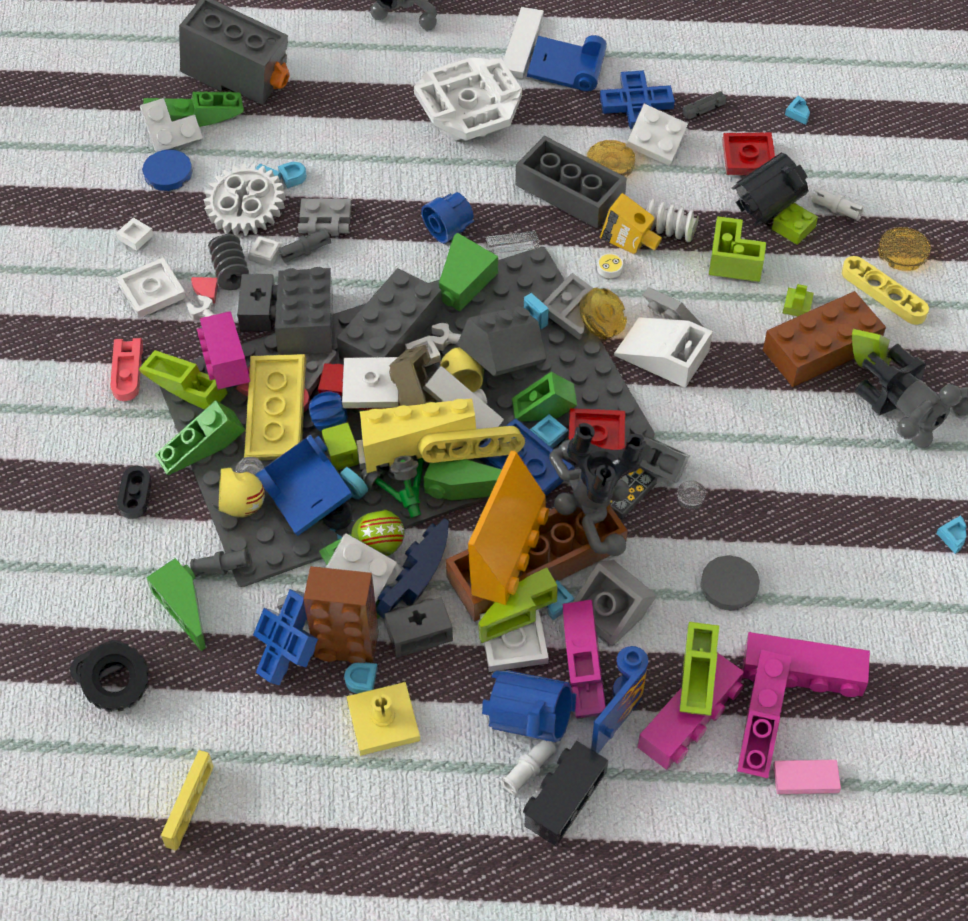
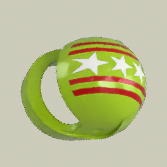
(380, 531)

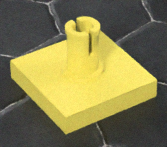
(383, 718)

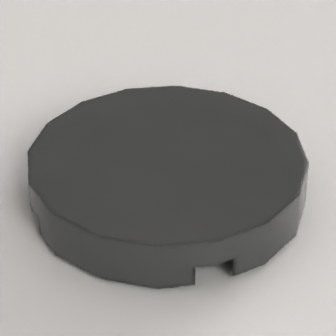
(730, 582)

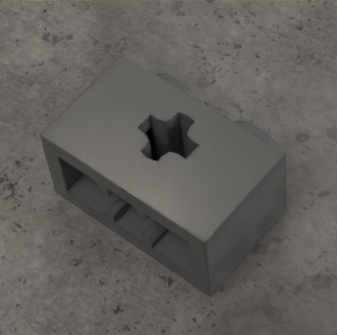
(257, 302)
(432, 630)

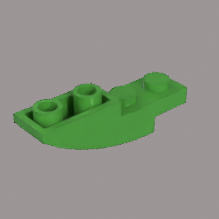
(206, 106)

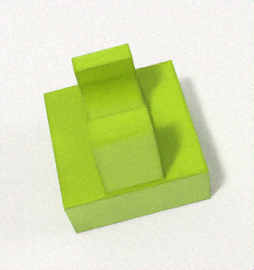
(798, 301)

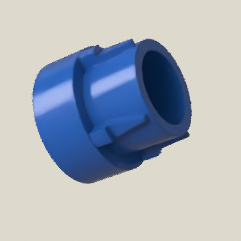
(447, 216)

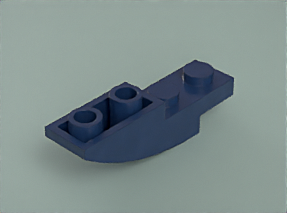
(418, 569)

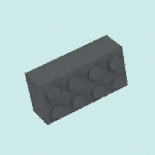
(569, 181)
(304, 311)
(391, 318)

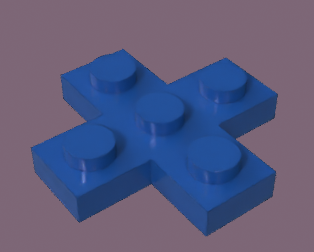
(635, 95)
(284, 638)

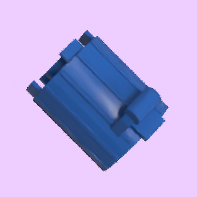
(530, 705)

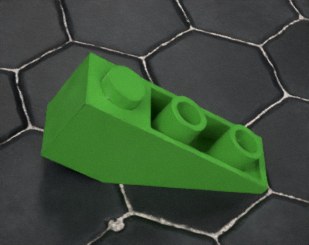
(201, 438)

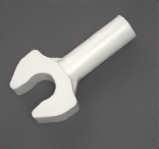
(197, 313)
(448, 337)

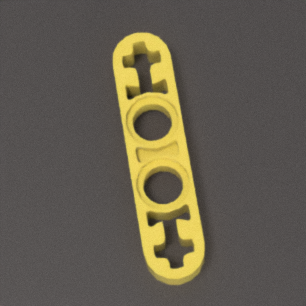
(860, 272)
(471, 448)

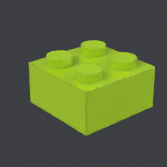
(794, 223)

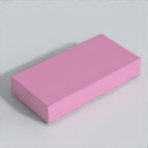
(806, 776)

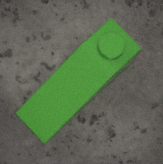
(460, 479)
(177, 594)

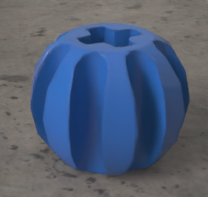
(327, 410)

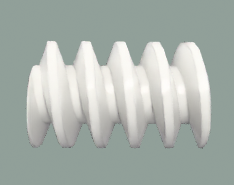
(673, 221)

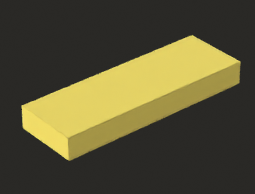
(187, 800)

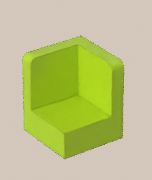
(341, 446)

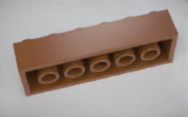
(560, 548)

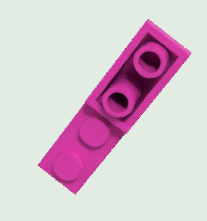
(584, 658)
(764, 713)

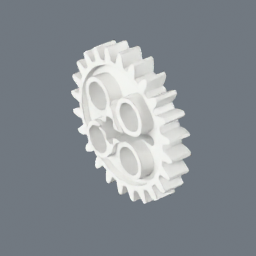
(245, 192)

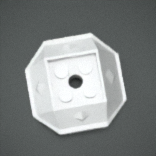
(469, 97)

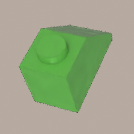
(546, 396)

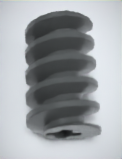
(228, 261)

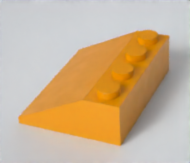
(506, 532)

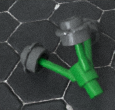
(404, 469)

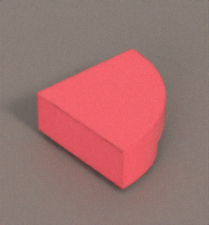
(205, 287)

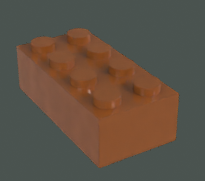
(819, 338)
(342, 614)

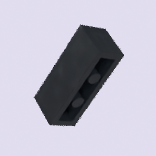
(565, 792)

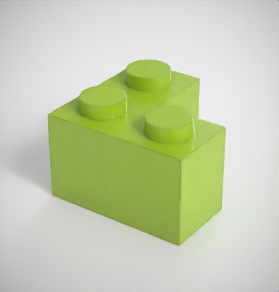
(735, 256)

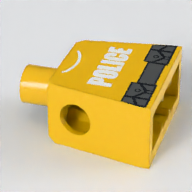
(629, 226)

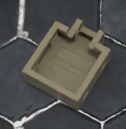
(410, 376)

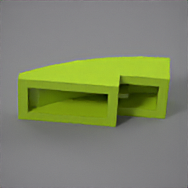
(866, 343)
(182, 379)
(520, 610)
(699, 668)

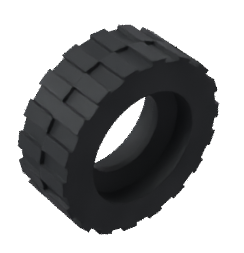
(97, 660)

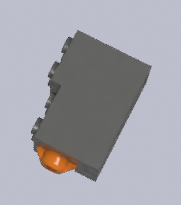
(232, 51)

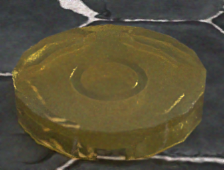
(613, 155)
(904, 248)
(603, 313)

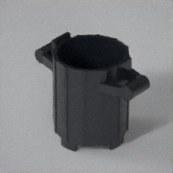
(771, 188)

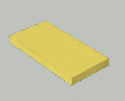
(274, 405)

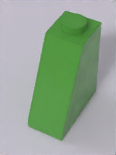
(466, 272)

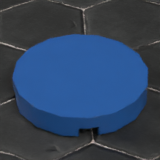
(167, 170)

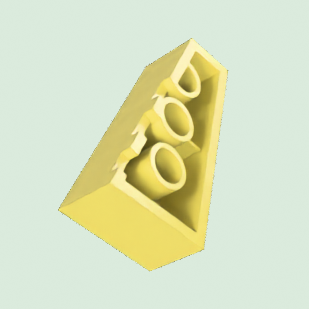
(397, 430)

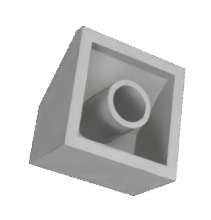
(616, 598)

